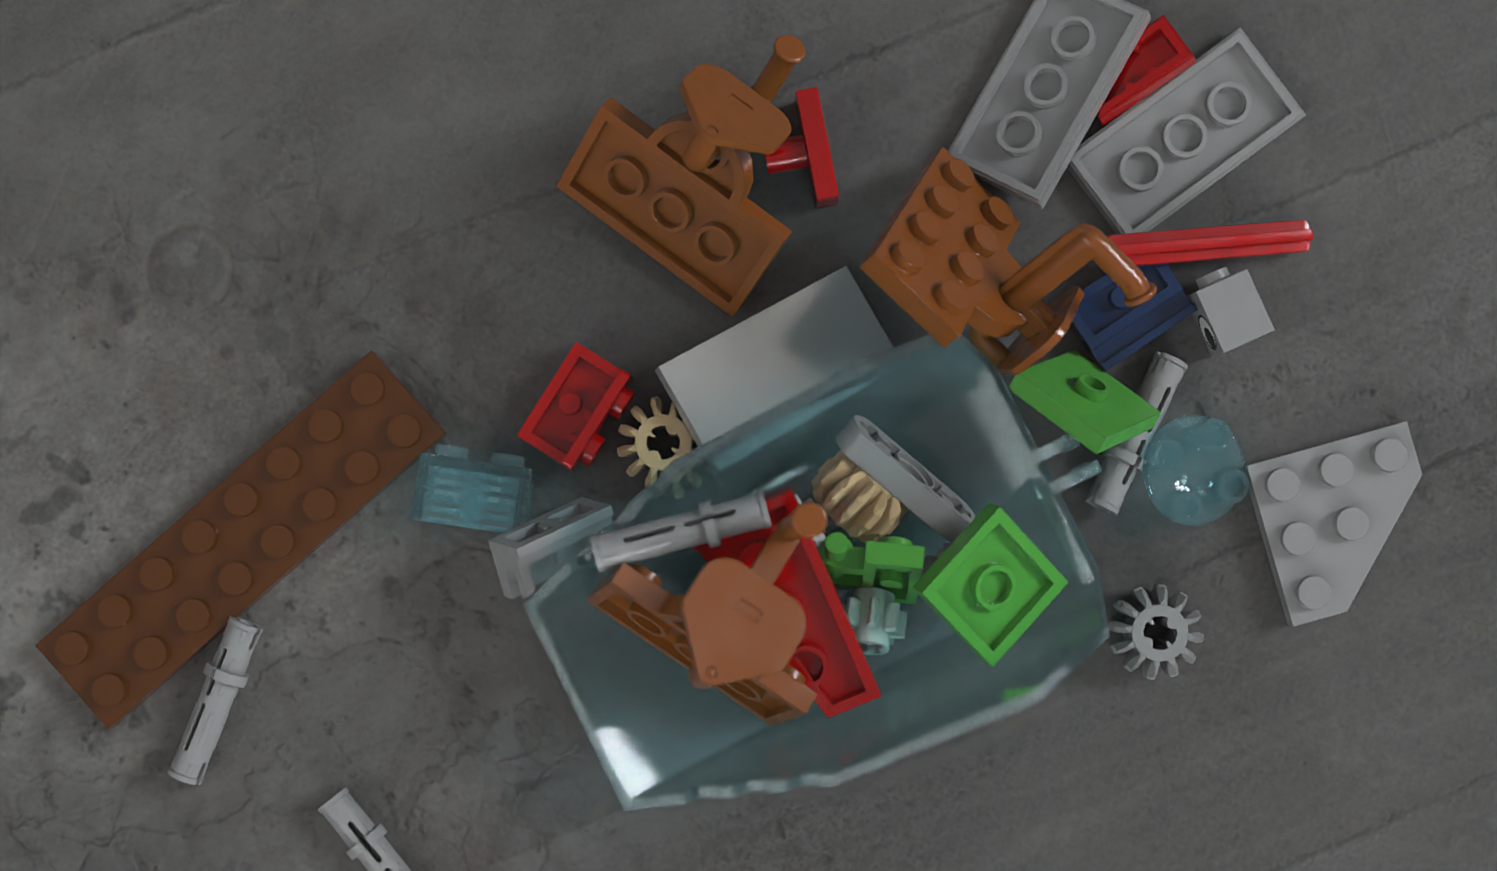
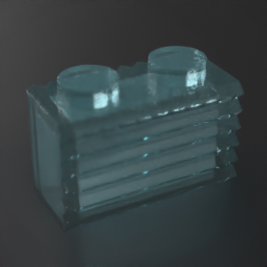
(473, 492)

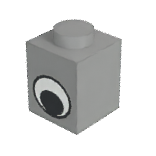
(1229, 310)

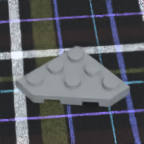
(1330, 515)

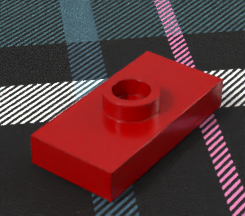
(1154, 62)

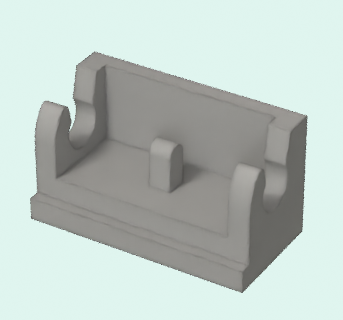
(545, 544)

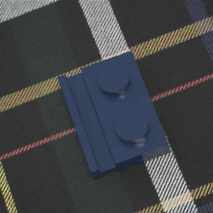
(1116, 330)

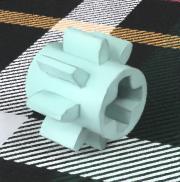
(875, 619)

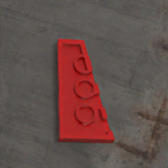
(829, 650)

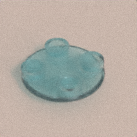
(1194, 470)

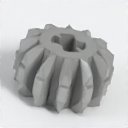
(1167, 616)

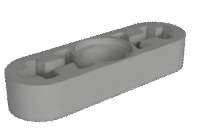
(904, 477)

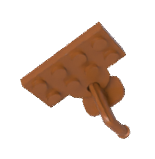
(672, 191)
(952, 268)
(729, 625)

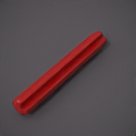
(1215, 242)

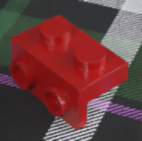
(577, 407)

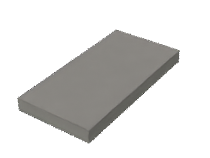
(1047, 93)
(1184, 136)
(773, 356)

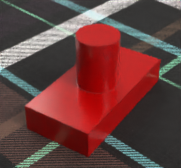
(808, 150)

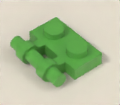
(885, 564)

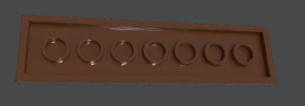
(241, 540)

